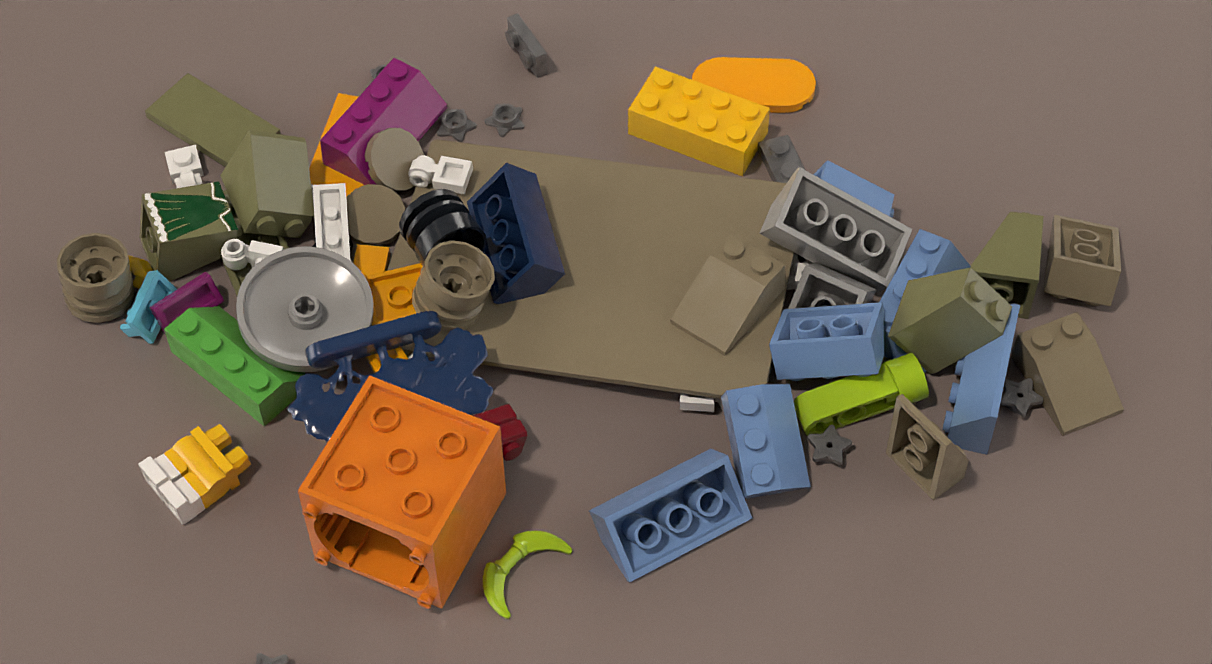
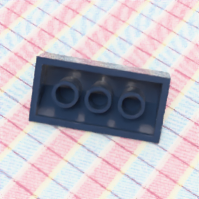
(517, 234)

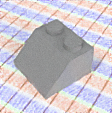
(826, 287)

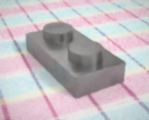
(529, 48)
(779, 158)

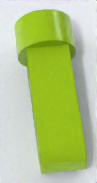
(861, 397)

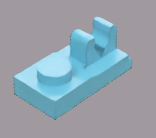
(140, 317)

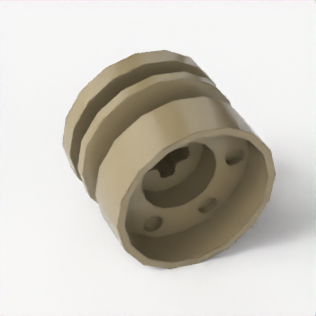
(96, 277)
(454, 284)

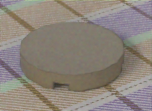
(390, 158)
(374, 215)

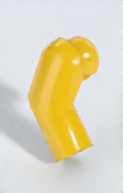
(139, 268)

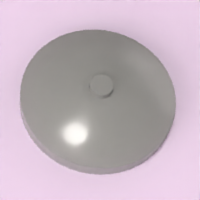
(299, 300)

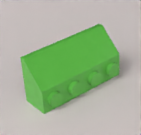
(215, 349)

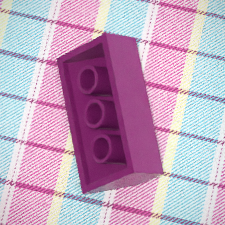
(393, 100)

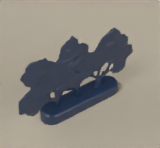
(444, 380)

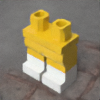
(195, 472)

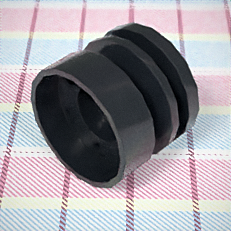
(439, 219)

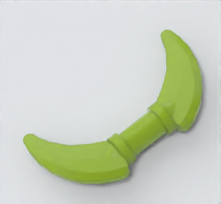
(523, 544)

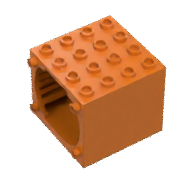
(404, 491)

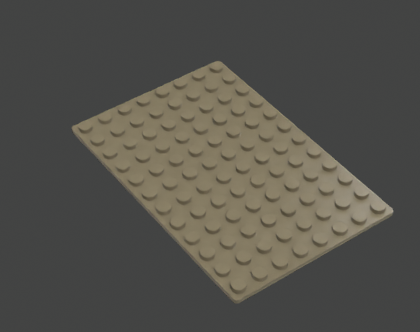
(628, 257)

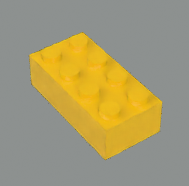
(698, 121)

